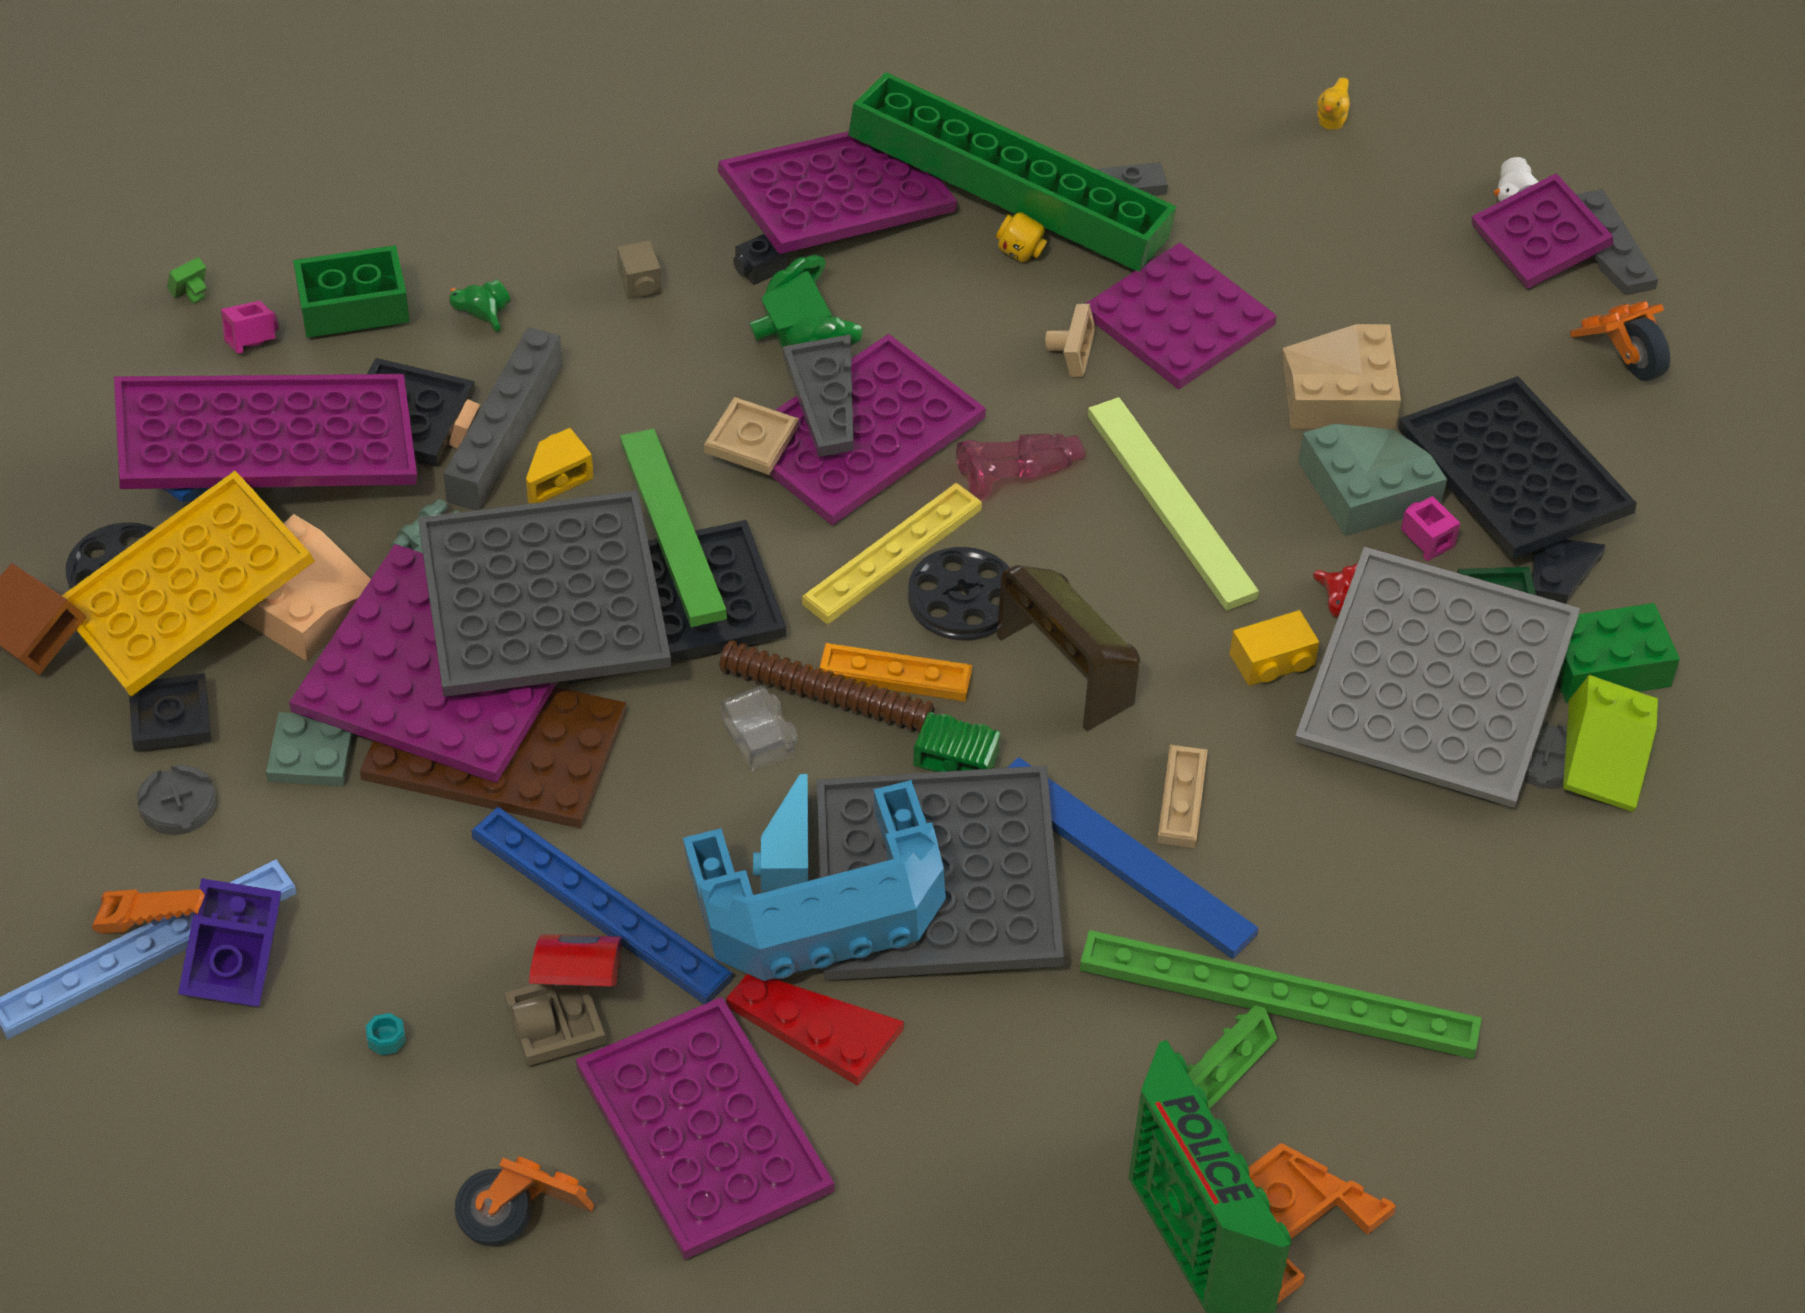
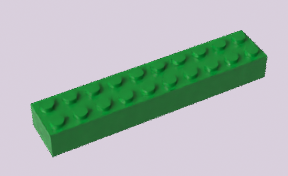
(1012, 171)

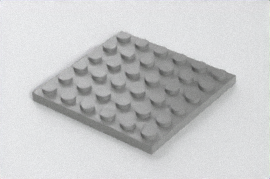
(1438, 676)

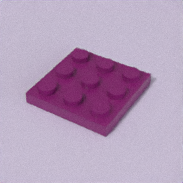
(1542, 230)

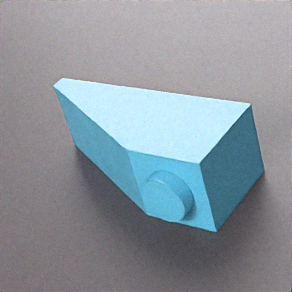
(785, 842)

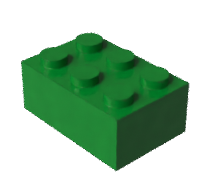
(351, 291)
(1620, 647)

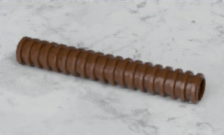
(824, 686)

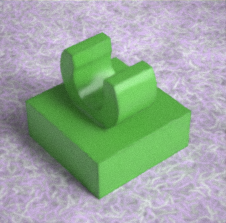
(188, 279)

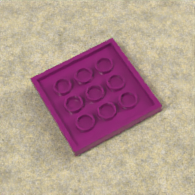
(1180, 315)

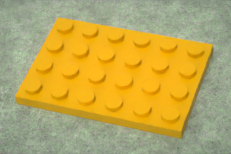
(185, 582)

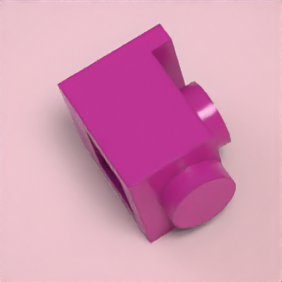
(248, 325)
(1430, 527)

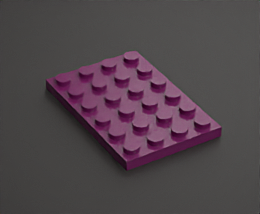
(831, 191)
(899, 420)
(704, 1127)

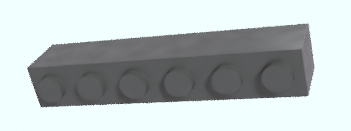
(503, 419)

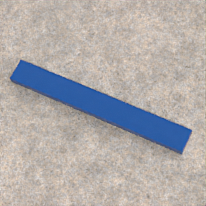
(1147, 872)
(602, 905)

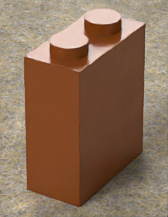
(34, 619)

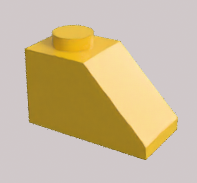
(558, 466)

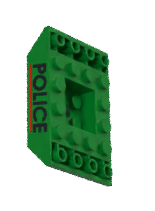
(1204, 1195)

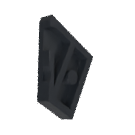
(1563, 567)

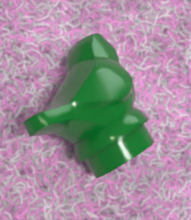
(481, 301)

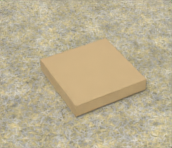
(751, 435)

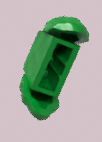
(796, 308)

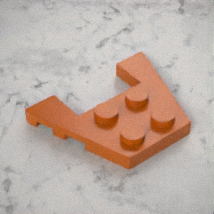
(1303, 1192)

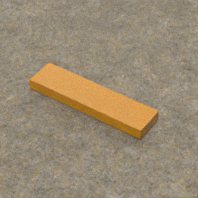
(899, 671)

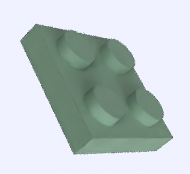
(308, 752)

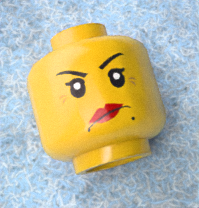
(1021, 237)

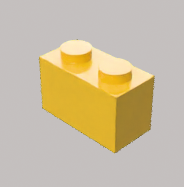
(1274, 648)

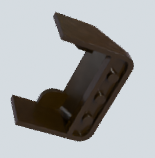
(1077, 631)

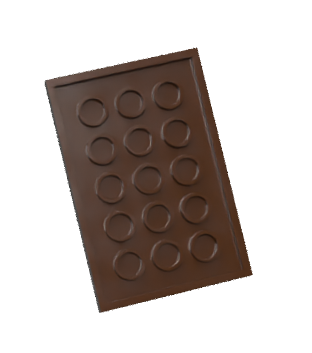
(546, 778)

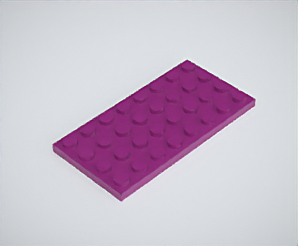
(264, 429)

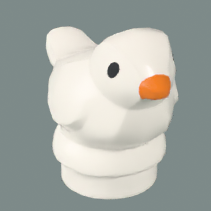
(1514, 178)

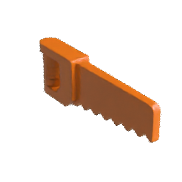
(141, 907)

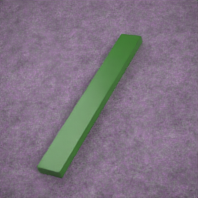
(673, 528)

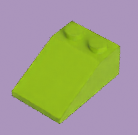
(1609, 742)

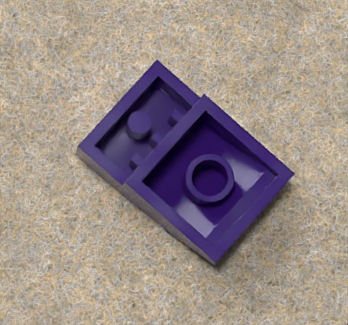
(230, 943)

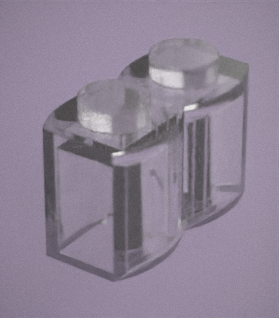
(759, 728)

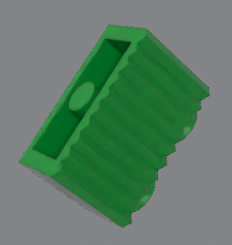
(955, 745)

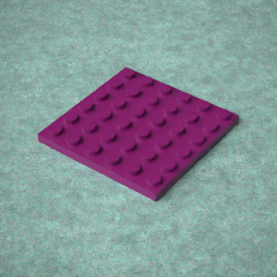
(386, 684)

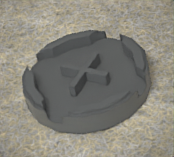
(1548, 758)
(176, 800)

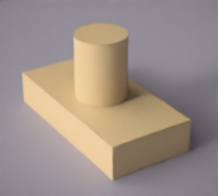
(1075, 341)

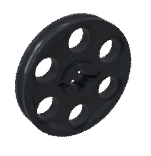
(106, 538)
(948, 594)

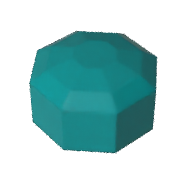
(385, 1034)

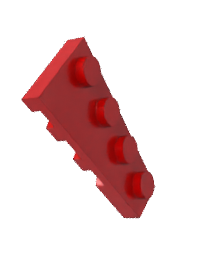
(819, 1026)

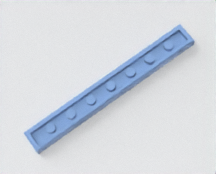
(115, 962)

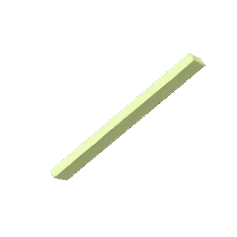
(1173, 504)

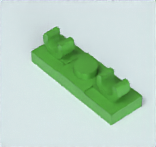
(1233, 1054)

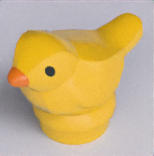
(1334, 105)

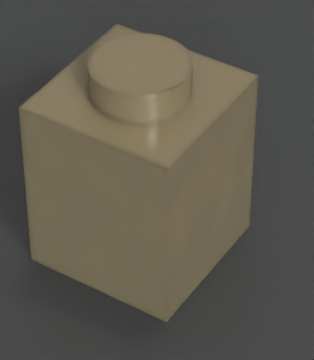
(639, 269)

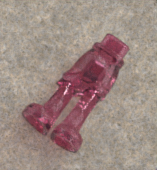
(1035, 452)

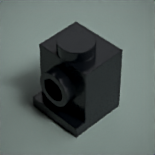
(759, 259)

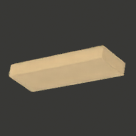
(1182, 796)

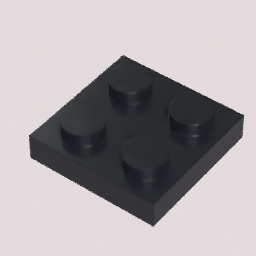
(170, 713)

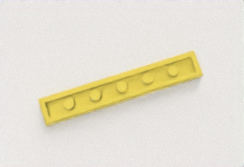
(891, 553)

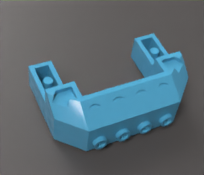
(830, 915)

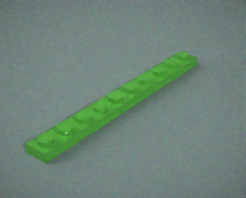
(1281, 994)

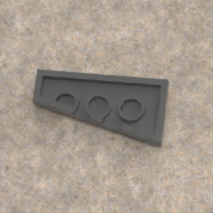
(1623, 261)
(824, 390)

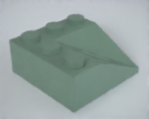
(1368, 474)

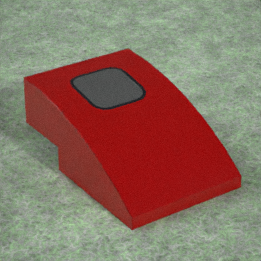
(576, 960)

